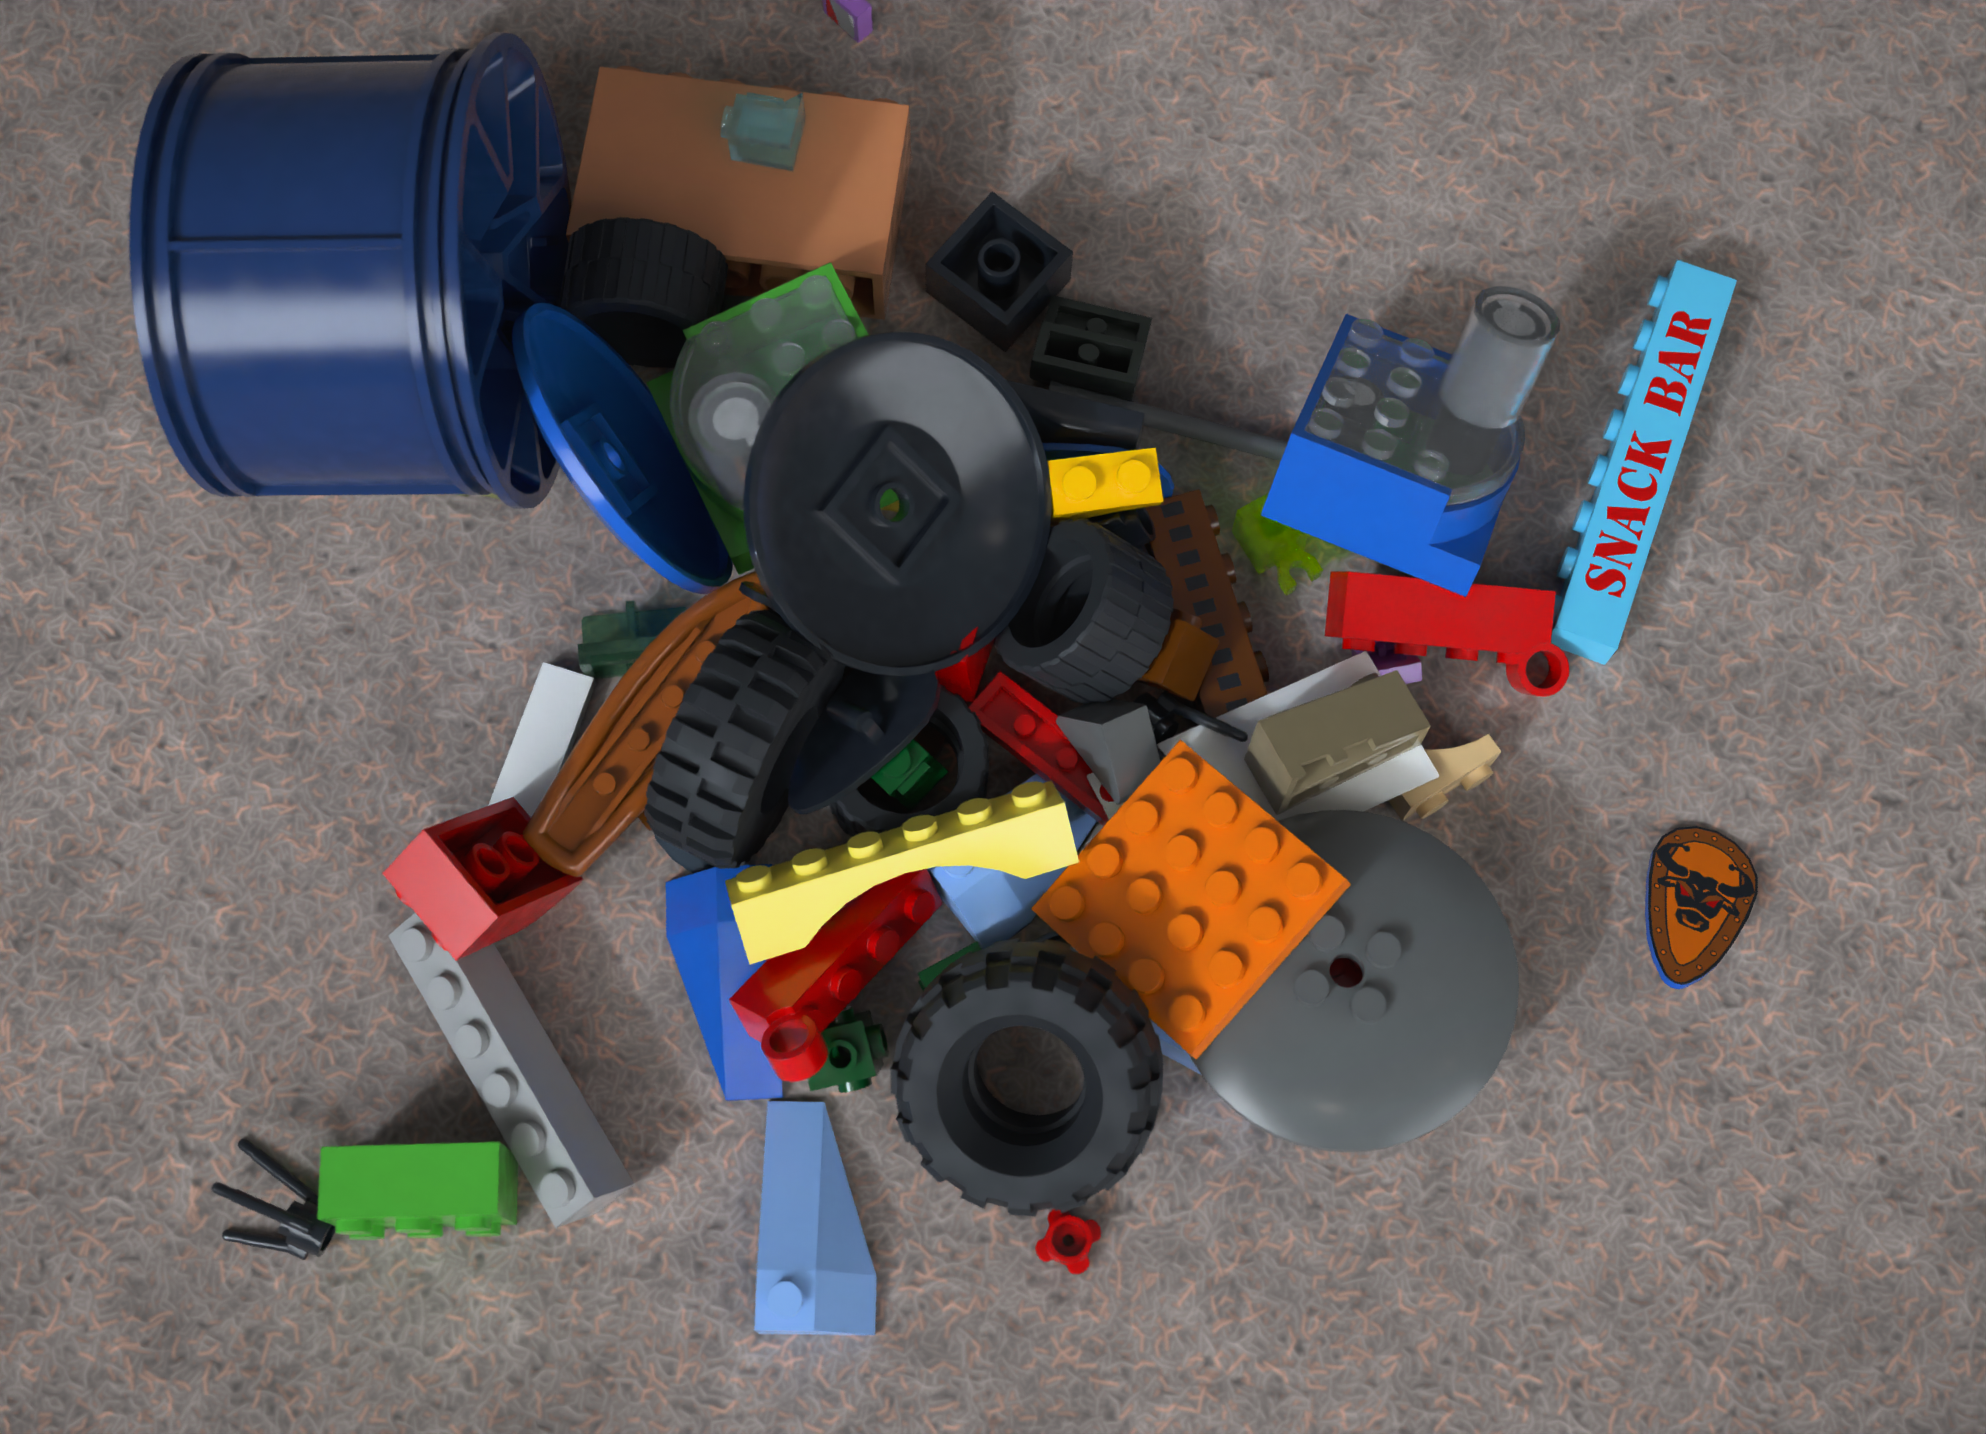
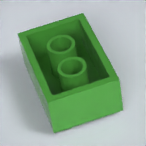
(418, 1189)

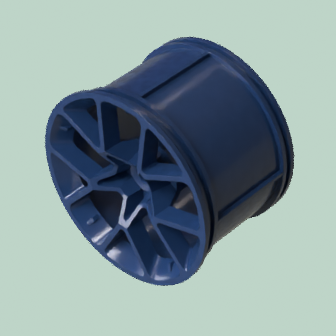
(345, 268)

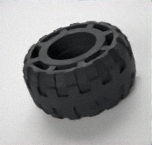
(1014, 1155)

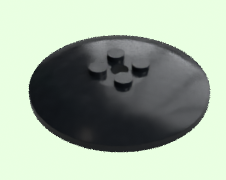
(968, 486)

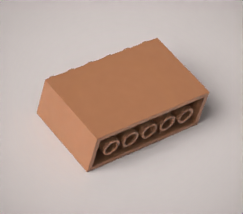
(661, 157)

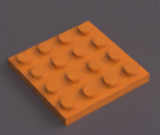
(1191, 897)

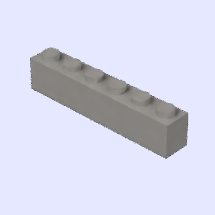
(516, 1074)

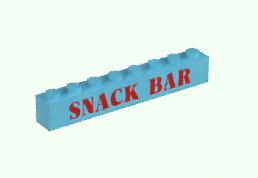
(1640, 460)

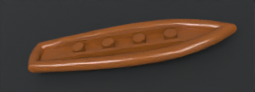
(612, 763)

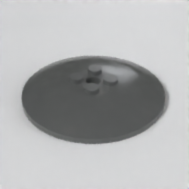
(1417, 1031)

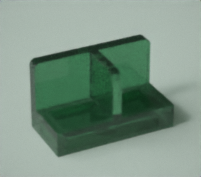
(618, 639)

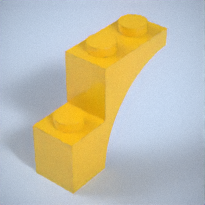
(1104, 484)

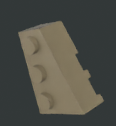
(1334, 739)

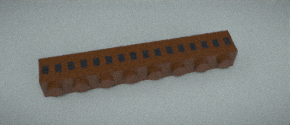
(1203, 588)

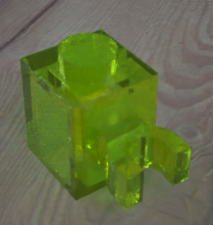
(1273, 544)

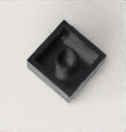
(998, 271)

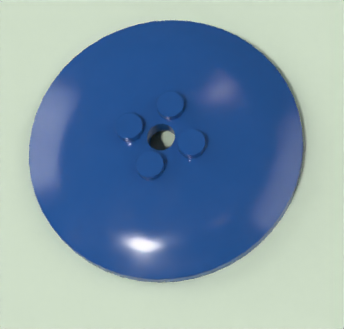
(616, 447)

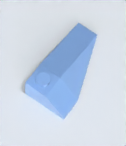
(997, 903)
(811, 1243)

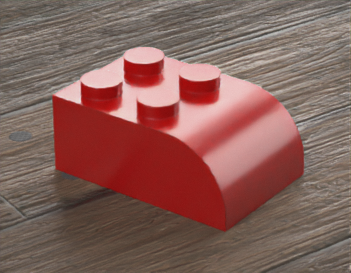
(477, 878)

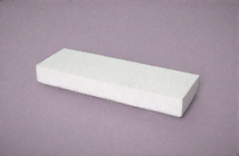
(544, 735)

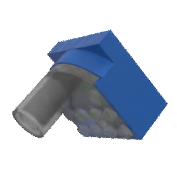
(1416, 445)

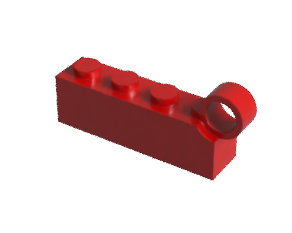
(1421, 615)
(806, 989)

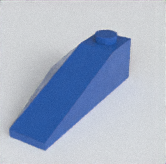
(712, 969)

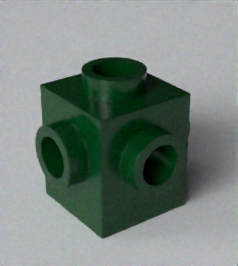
(867, 1048)

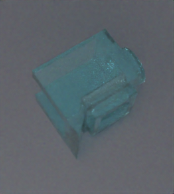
(764, 129)

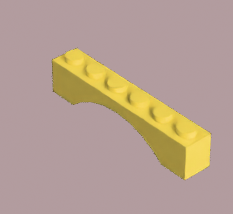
(789, 902)

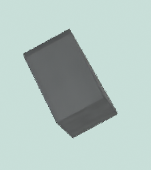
(1114, 743)

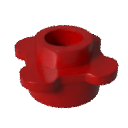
(1073, 1256)

